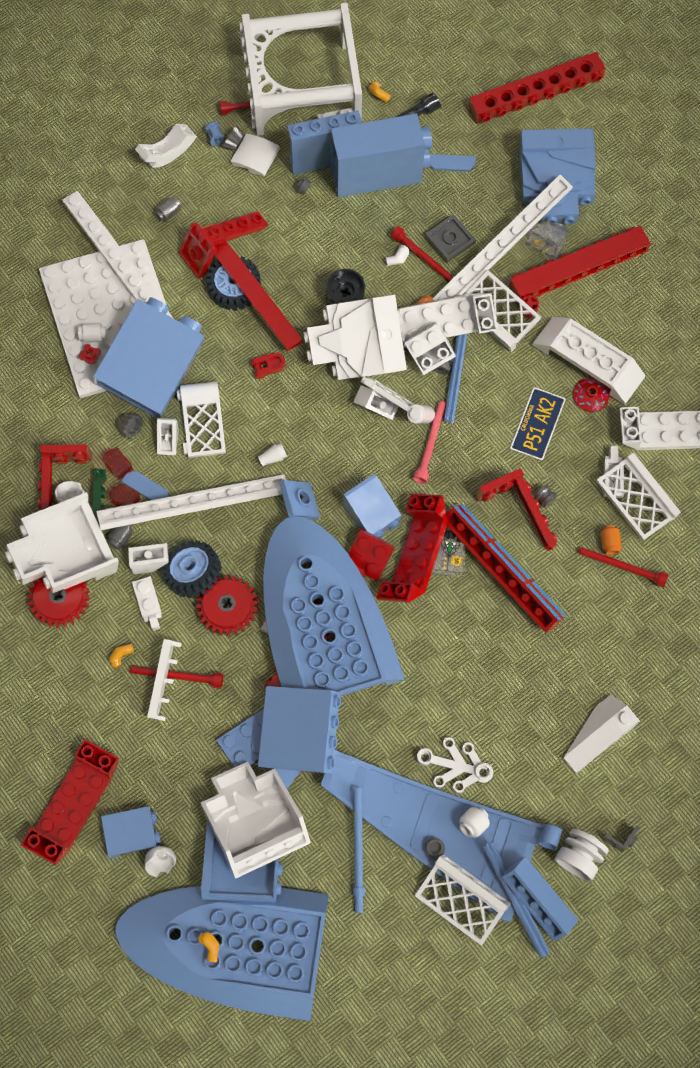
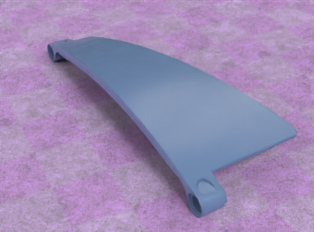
(416, 813)

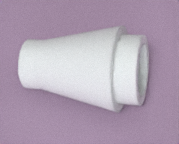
(273, 454)

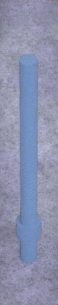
(358, 890)

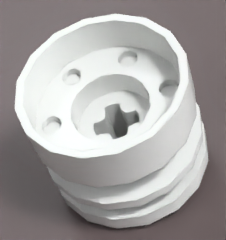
(583, 851)

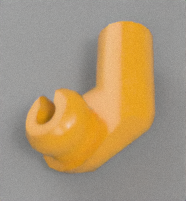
(375, 89)
(118, 653)
(211, 944)

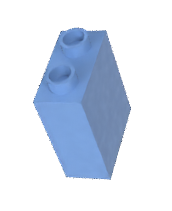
(379, 154)
(149, 357)

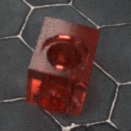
(117, 463)
(123, 495)

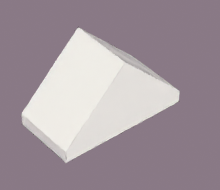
(167, 436)

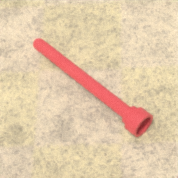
(421, 474)

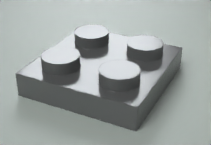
(450, 238)

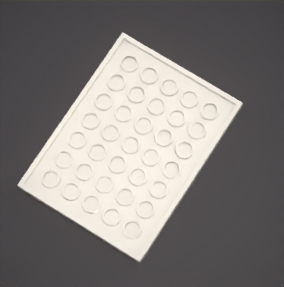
(91, 292)

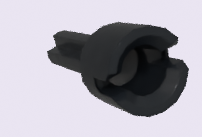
(427, 105)

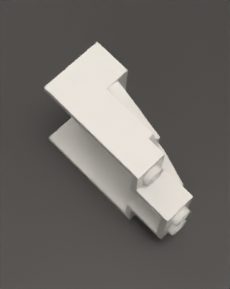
(359, 338)
(62, 546)
(253, 818)

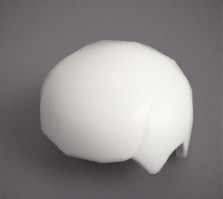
(68, 490)
(159, 860)

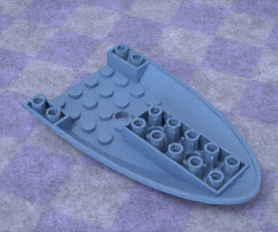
(297, 627)
(265, 982)

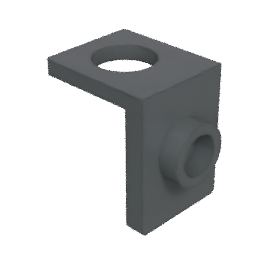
(630, 840)

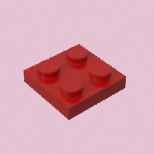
(371, 554)

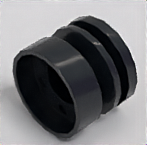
(345, 282)

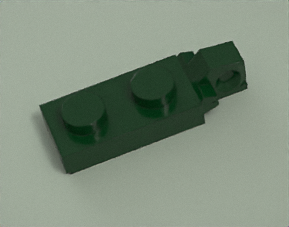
(98, 491)

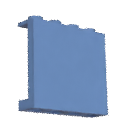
(312, 141)
(299, 729)
(220, 883)

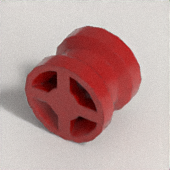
(532, 302)

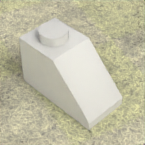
(375, 402)
(148, 558)

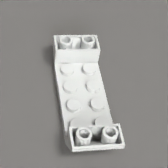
(454, 315)
(592, 356)
(660, 429)

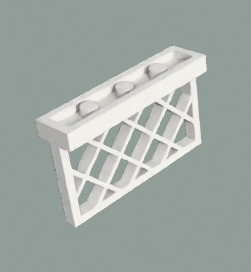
(501, 334)
(652, 489)
(473, 885)

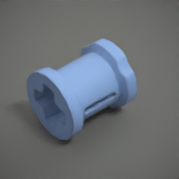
(214, 132)

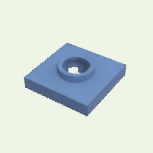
(295, 506)

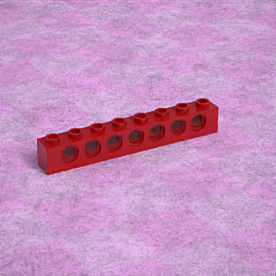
(528, 87)

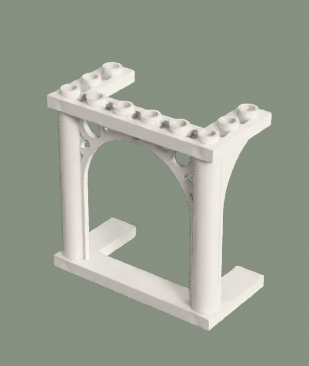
(269, 104)

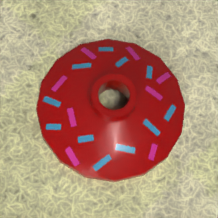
(587, 401)

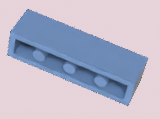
(539, 898)

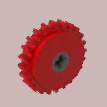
(58, 611)
(232, 618)

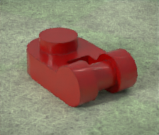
(274, 361)

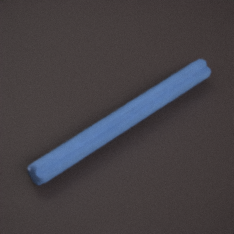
(455, 378)
(522, 912)

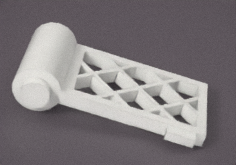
(201, 395)
(416, 413)

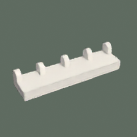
(161, 679)

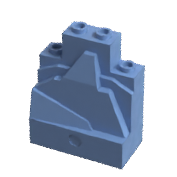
(554, 153)

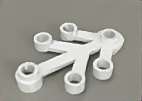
(457, 766)

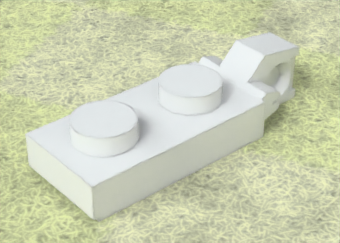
(609, 463)
(148, 601)

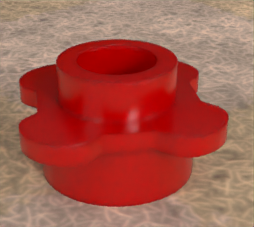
(92, 359)

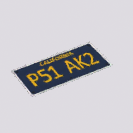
(538, 423)

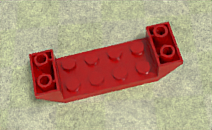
(419, 549)
(72, 803)

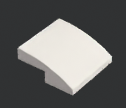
(255, 154)

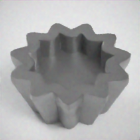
(234, 138)
(130, 425)

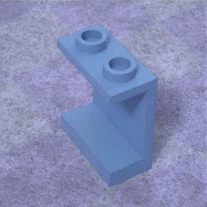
(130, 831)

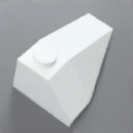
(603, 728)

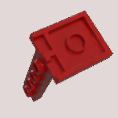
(200, 243)
(61, 455)
(503, 485)

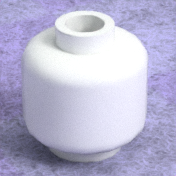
(474, 822)

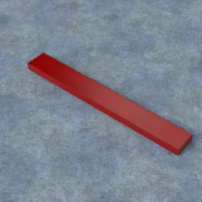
(257, 296)

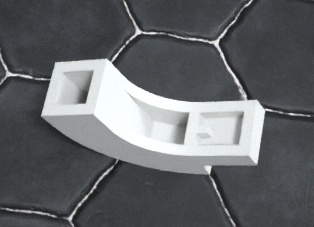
(169, 148)

